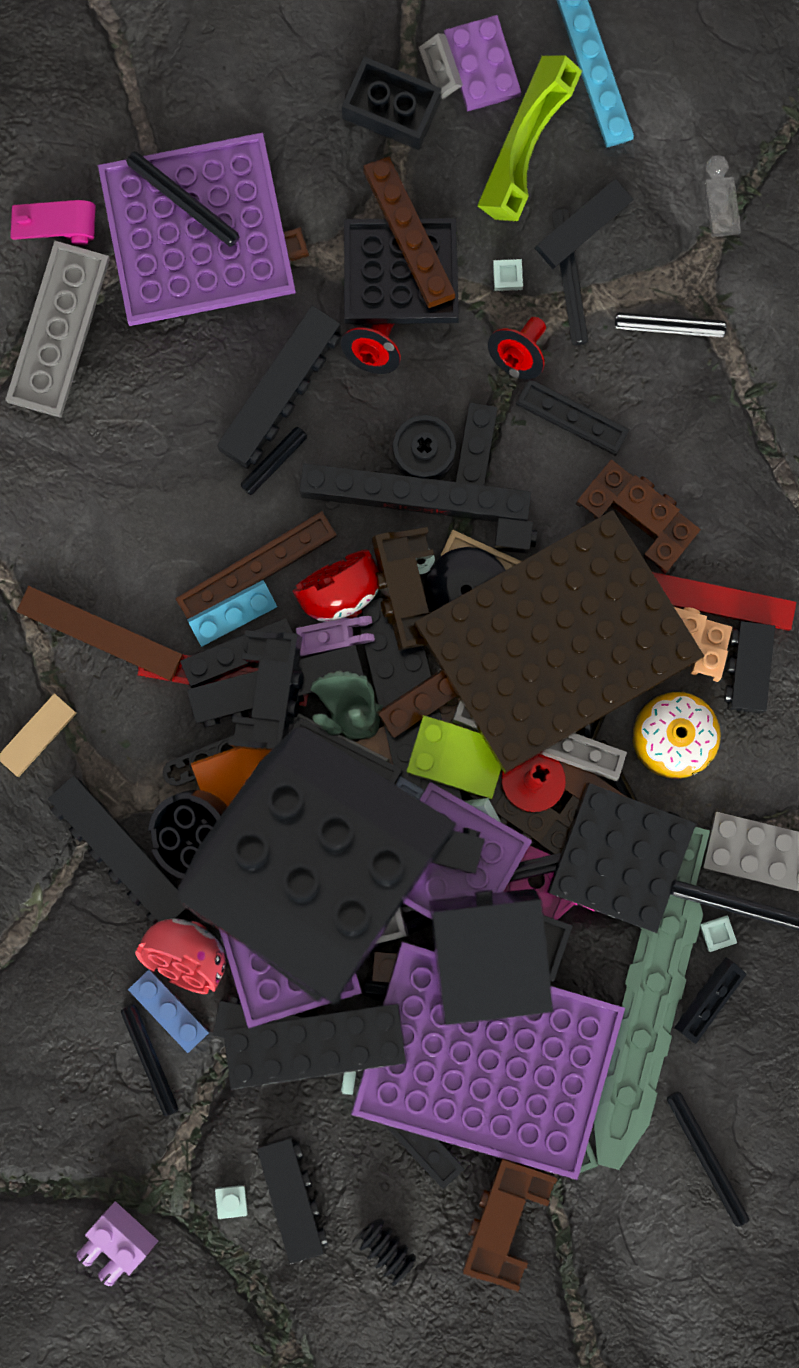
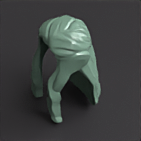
(350, 703)

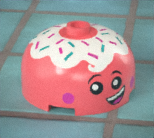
(183, 954)

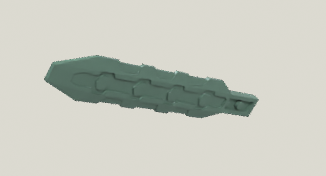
(650, 1004)

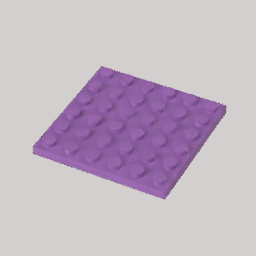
(171, 260)

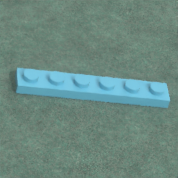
(596, 71)

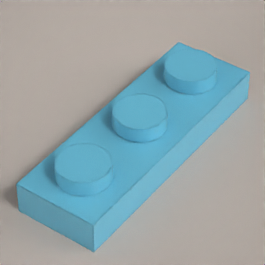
(232, 613)

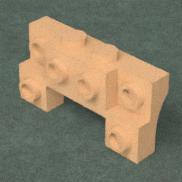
(711, 639)

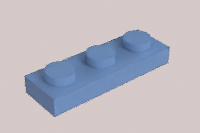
(168, 1011)

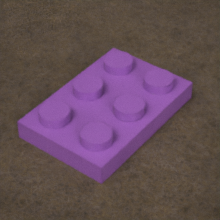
(483, 63)

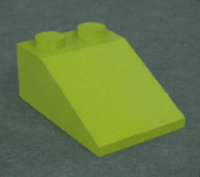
(454, 758)

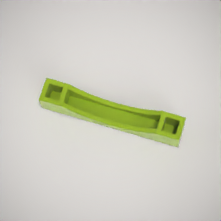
(548, 90)

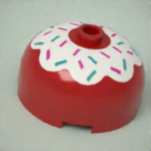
(339, 588)

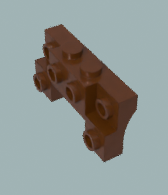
(644, 508)
(498, 1221)

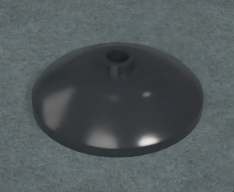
(459, 568)

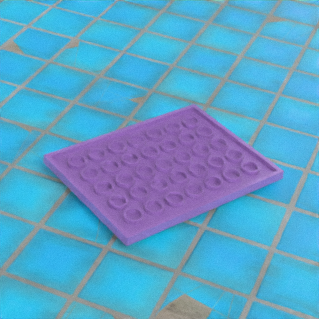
(498, 1084)

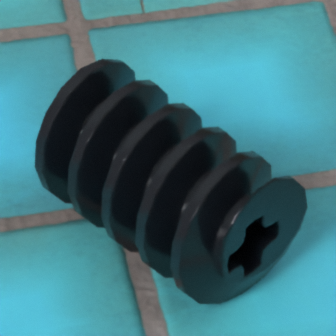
(386, 1250)

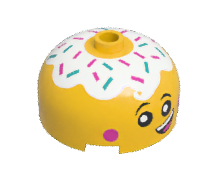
(662, 749)

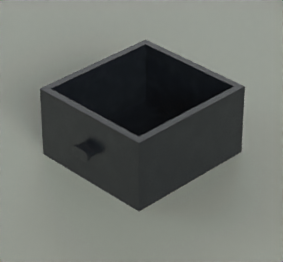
(491, 956)

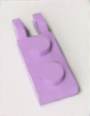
(332, 635)

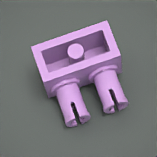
(120, 1239)

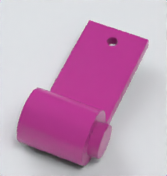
(63, 218)

